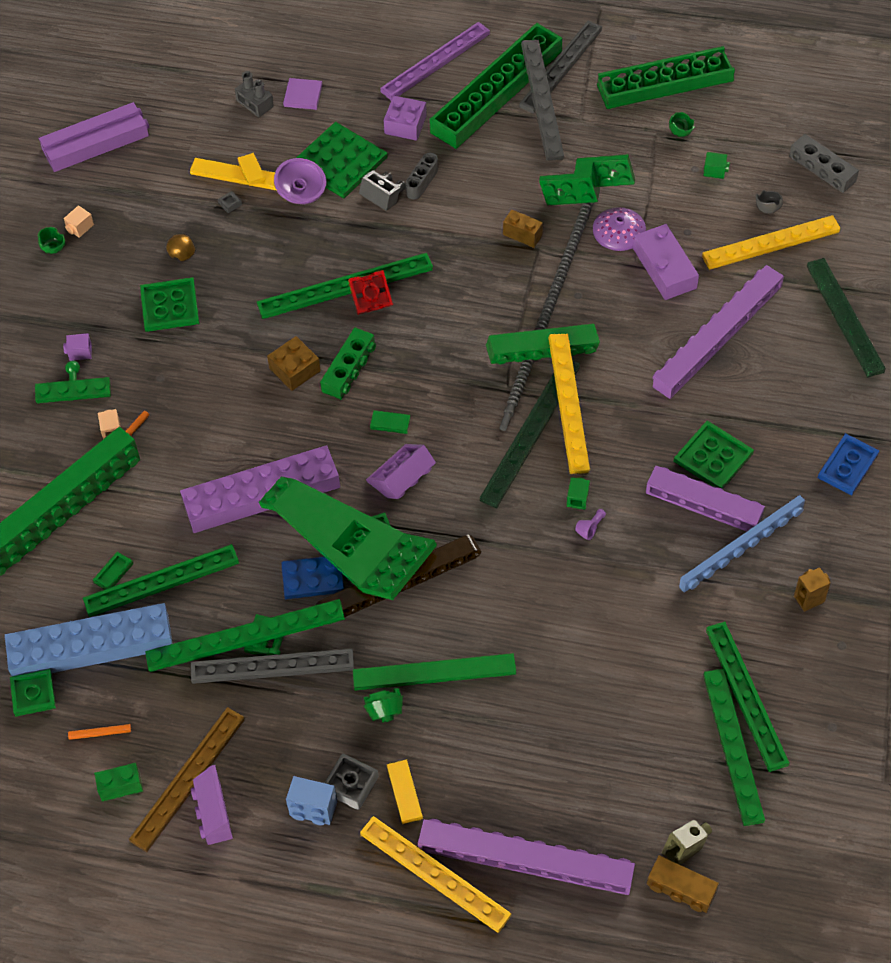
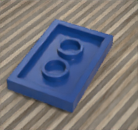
(848, 464)
(310, 578)

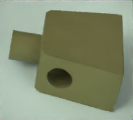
(686, 841)

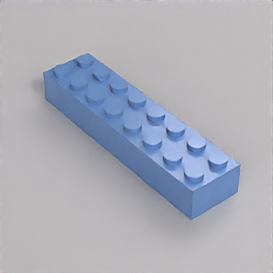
(88, 641)

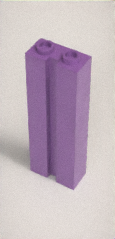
(94, 136)

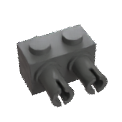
(253, 95)
(380, 189)

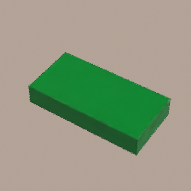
(390, 422)
(113, 571)

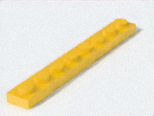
(770, 242)
(569, 404)
(436, 874)

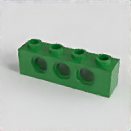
(348, 363)

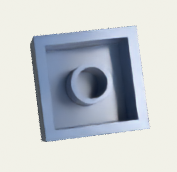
(311, 801)

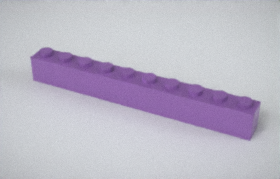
(717, 332)
(526, 856)

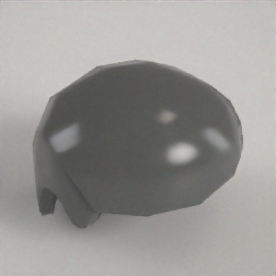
(769, 201)

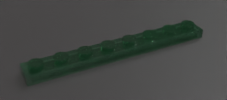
(846, 318)

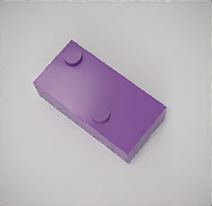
(665, 261)

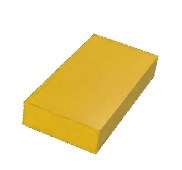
(251, 169)

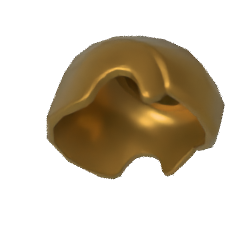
(180, 247)

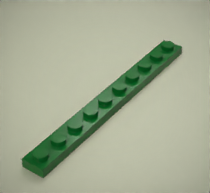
(340, 286)
(244, 635)

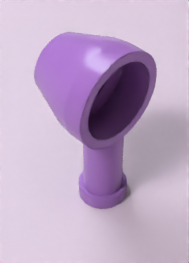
(587, 528)

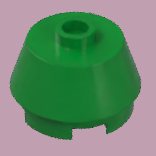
(384, 705)

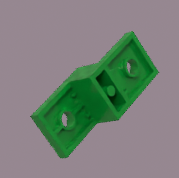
(587, 179)

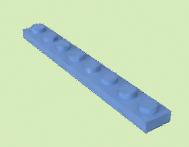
(739, 545)

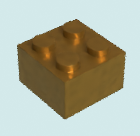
(293, 363)

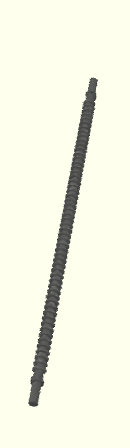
(547, 309)

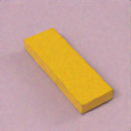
(404, 791)

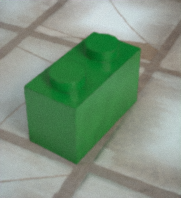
(118, 782)

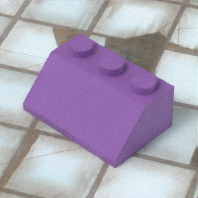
(402, 470)
(211, 807)

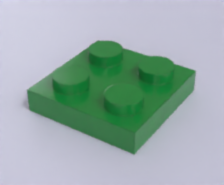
(32, 692)

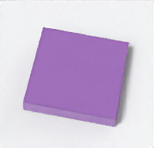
(302, 93)

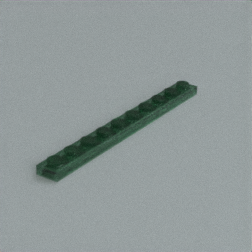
(522, 444)

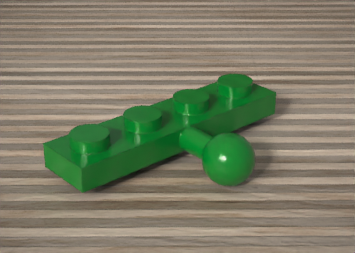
(74, 388)

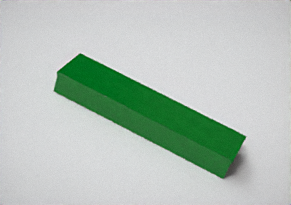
(665, 80)

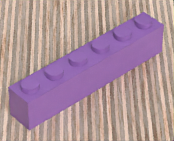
(704, 499)

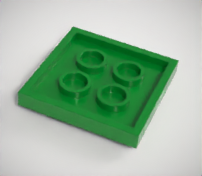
(169, 304)
(713, 455)

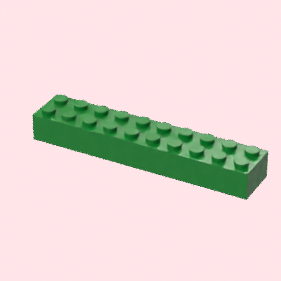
(491, 89)
(66, 496)

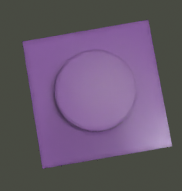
(78, 347)

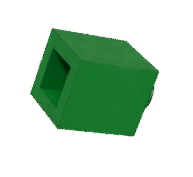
(716, 165)
(578, 493)

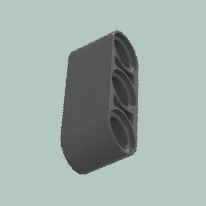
(421, 176)

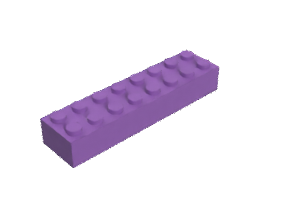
(240, 493)

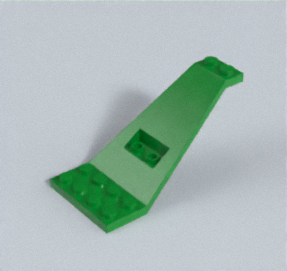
(359, 546)

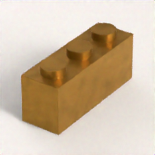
(682, 884)

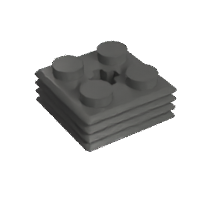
(346, 770)

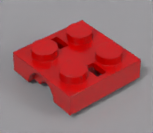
(370, 288)

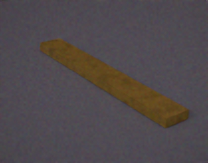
(181, 786)

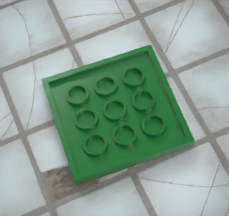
(343, 158)

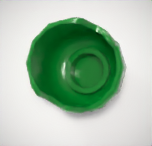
(681, 124)
(51, 240)

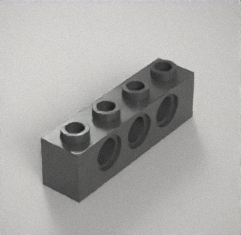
(824, 163)

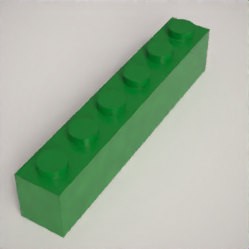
(535, 343)

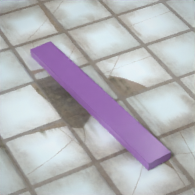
(435, 61)

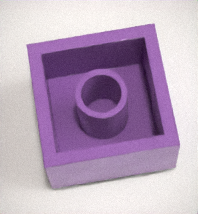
(405, 118)

